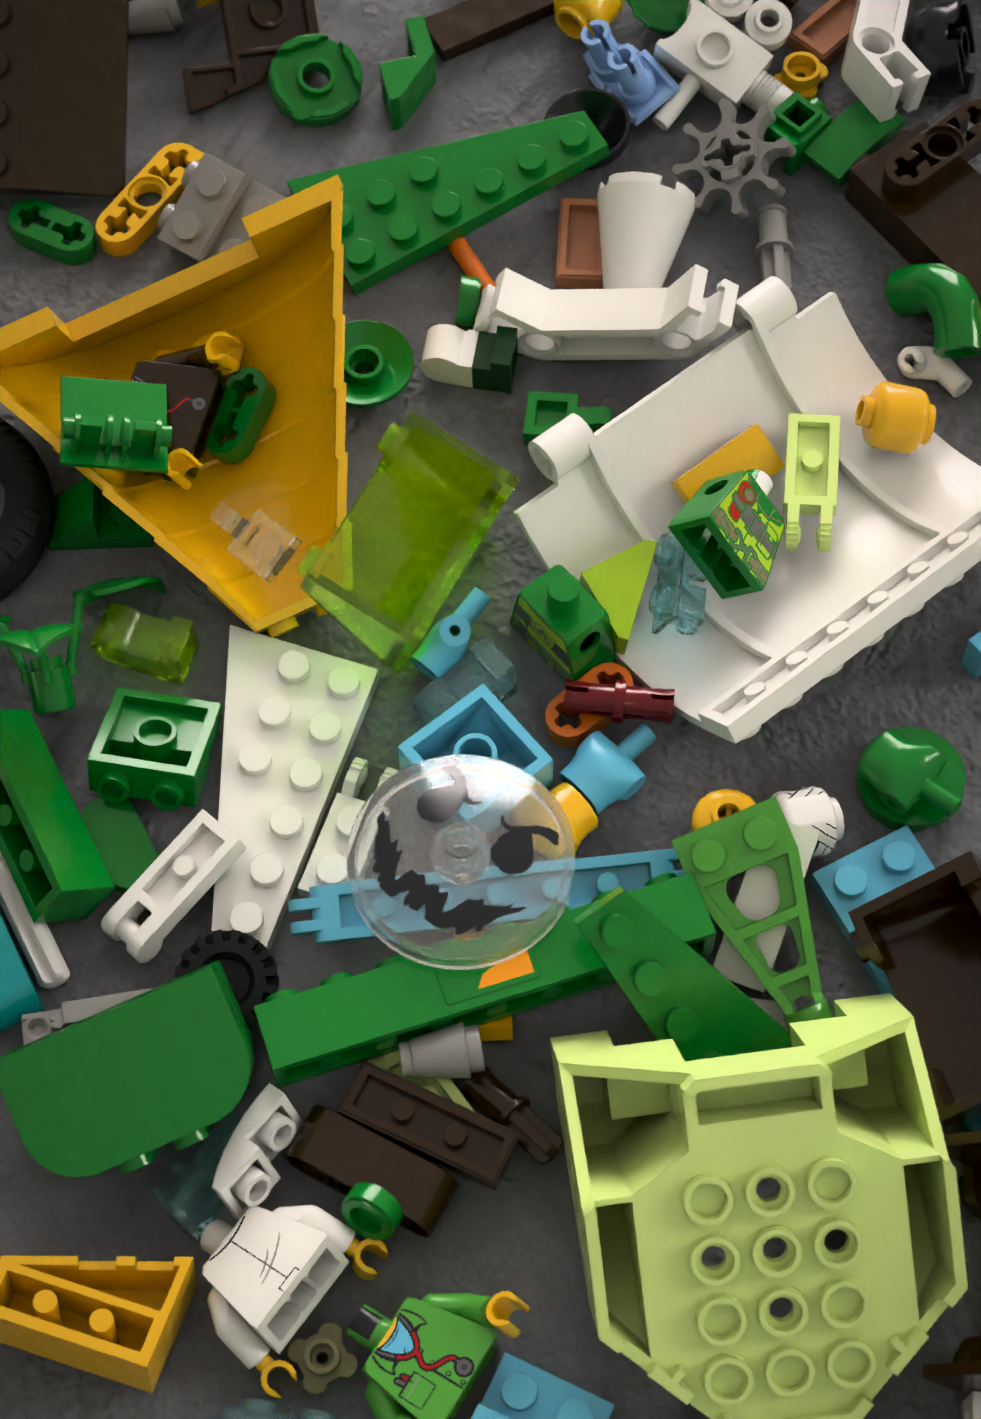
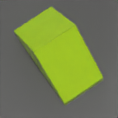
(619, 587)

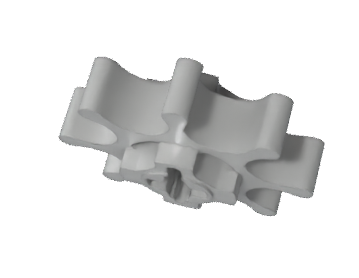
(734, 159)

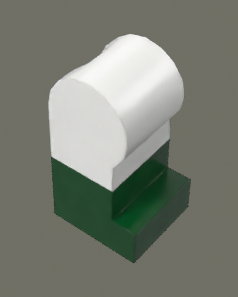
(471, 357)

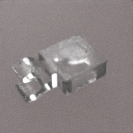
(258, 541)

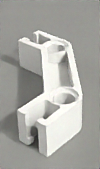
(879, 63)
(609, 321)

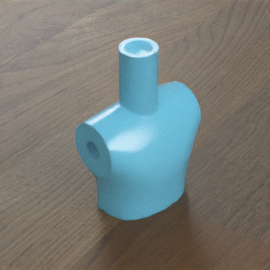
(442, 650)
(607, 770)

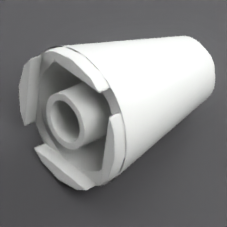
(640, 228)

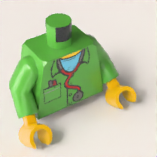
(431, 1351)

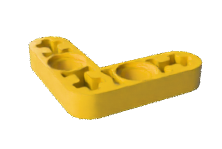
(144, 218)

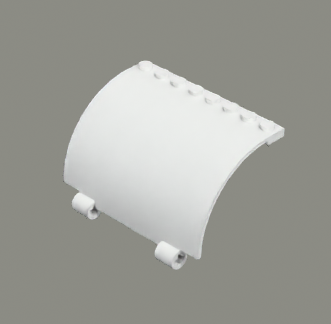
(895, 541)

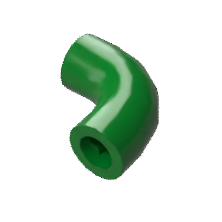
(947, 299)

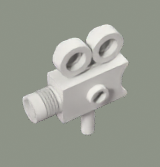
(722, 59)

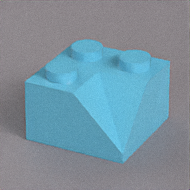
(481, 728)

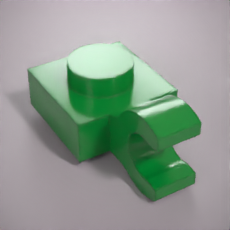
(549, 408)

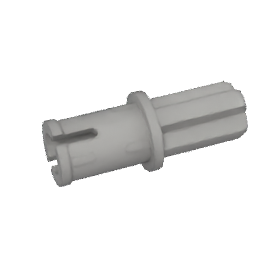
(774, 247)

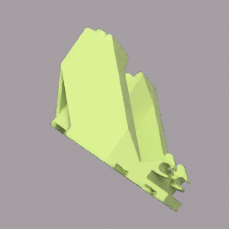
(672, 1164)

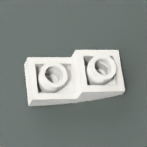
(245, 1166)

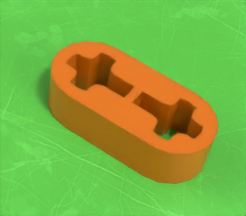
(568, 735)

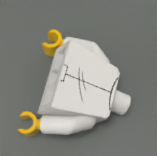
(273, 1275)

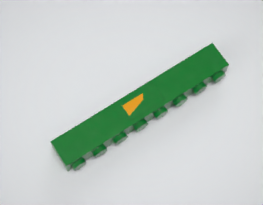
(403, 999)

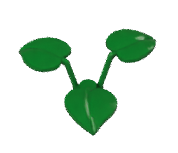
(49, 678)

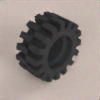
(241, 948)

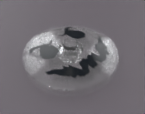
(461, 862)

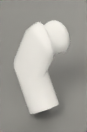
(922, 364)

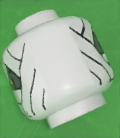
(816, 811)

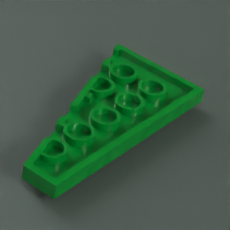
(430, 196)

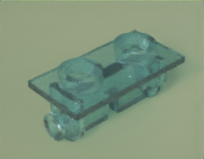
(672, 596)

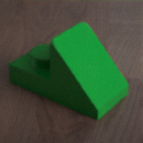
(91, 521)

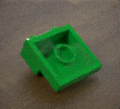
(153, 748)

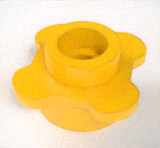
(802, 73)

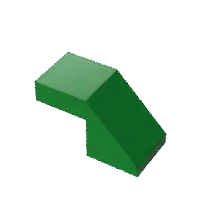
(411, 78)

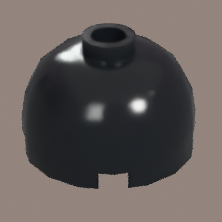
(943, 41)

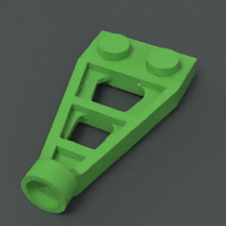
(738, 844)

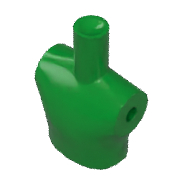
(905, 773)

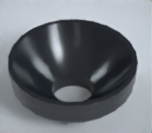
(605, 112)

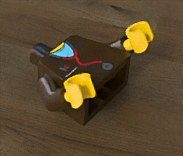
(192, 399)

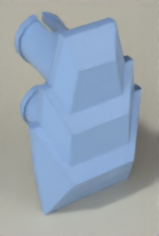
(626, 72)

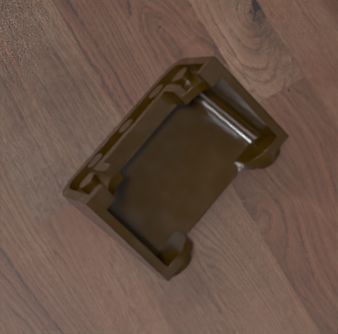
(931, 953)

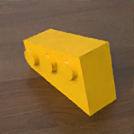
(96, 1314)

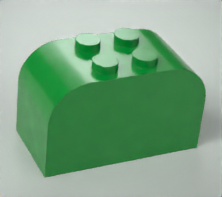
(131, 1077)

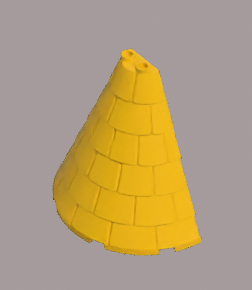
(288, 310)

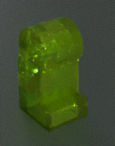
(146, 643)

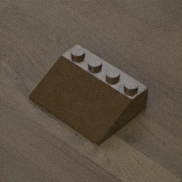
(63, 97)

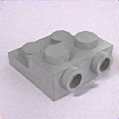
(211, 209)

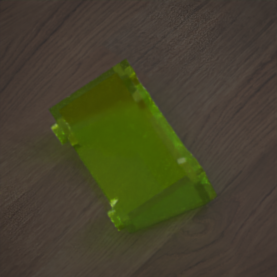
(406, 538)

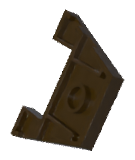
(252, 36)

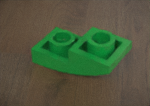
(849, 138)

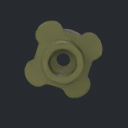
(320, 1376)

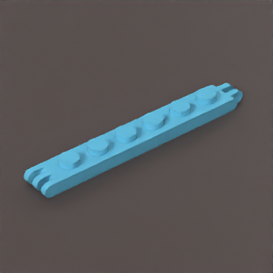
(339, 921)

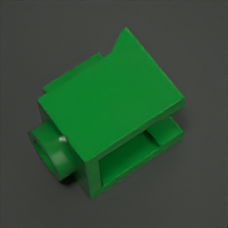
(799, 122)

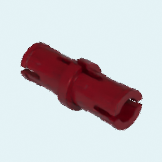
(619, 701)

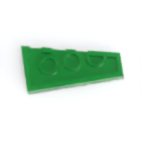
(674, 985)

